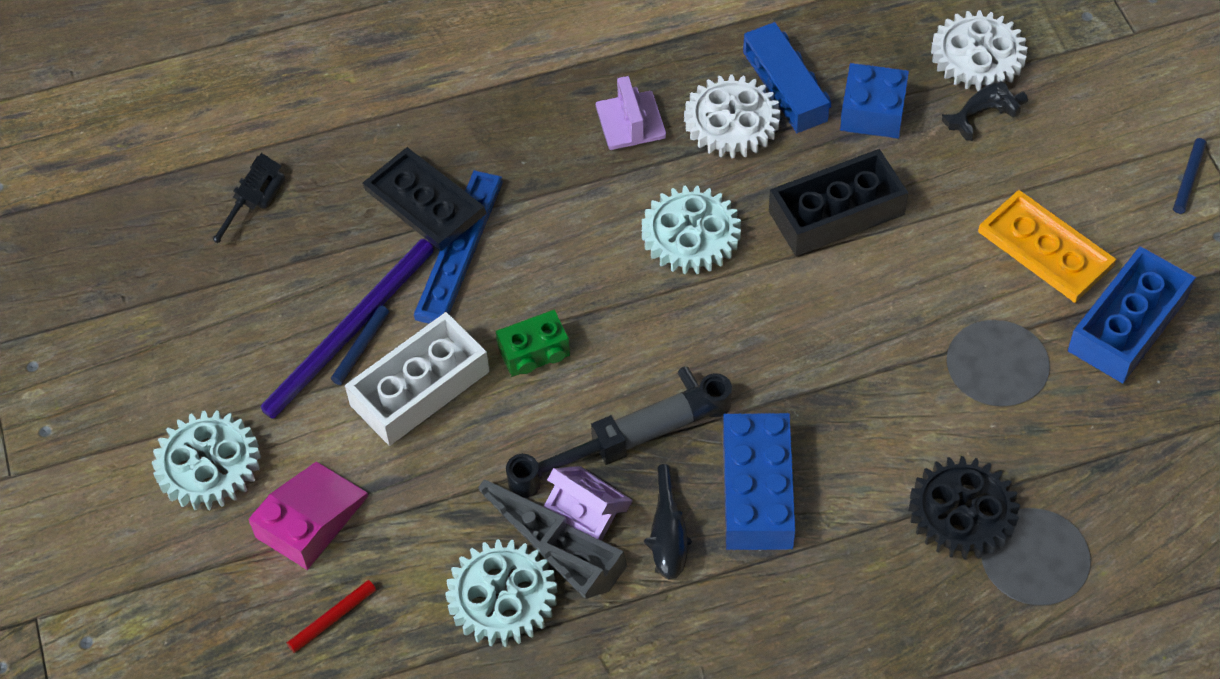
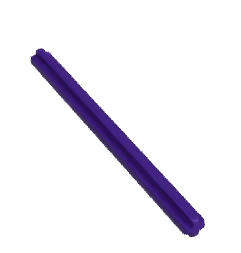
(346, 329)

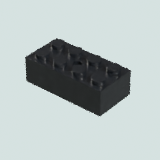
(837, 202)

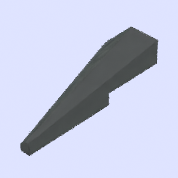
(580, 558)

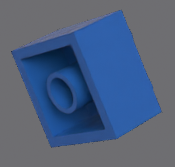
(874, 100)

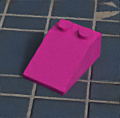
(306, 513)

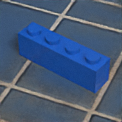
(786, 77)

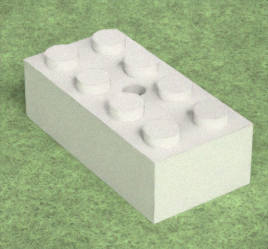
(417, 378)

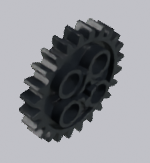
(964, 507)

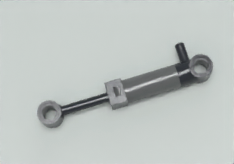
(616, 436)

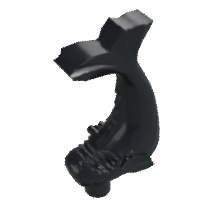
(991, 96)

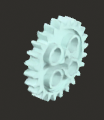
(691, 223)
(186, 479)
(529, 602)

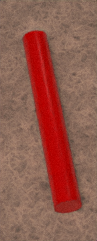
(331, 616)

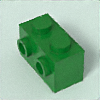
(533, 343)

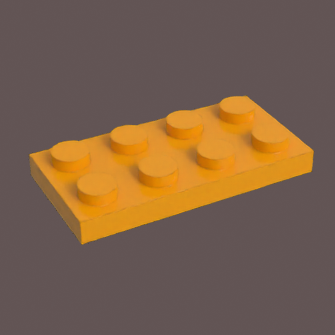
(1047, 246)

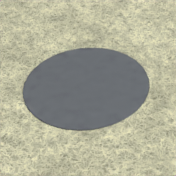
(998, 363)
(1041, 560)

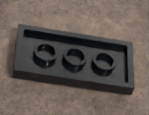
(424, 198)

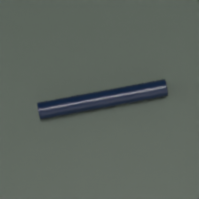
(1189, 175)
(360, 345)

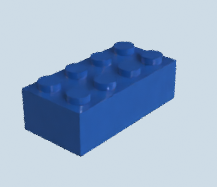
(1131, 314)
(758, 482)

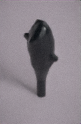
(668, 531)

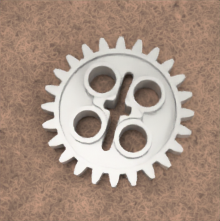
(978, 50)
(732, 116)

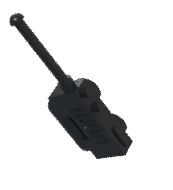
(249, 191)

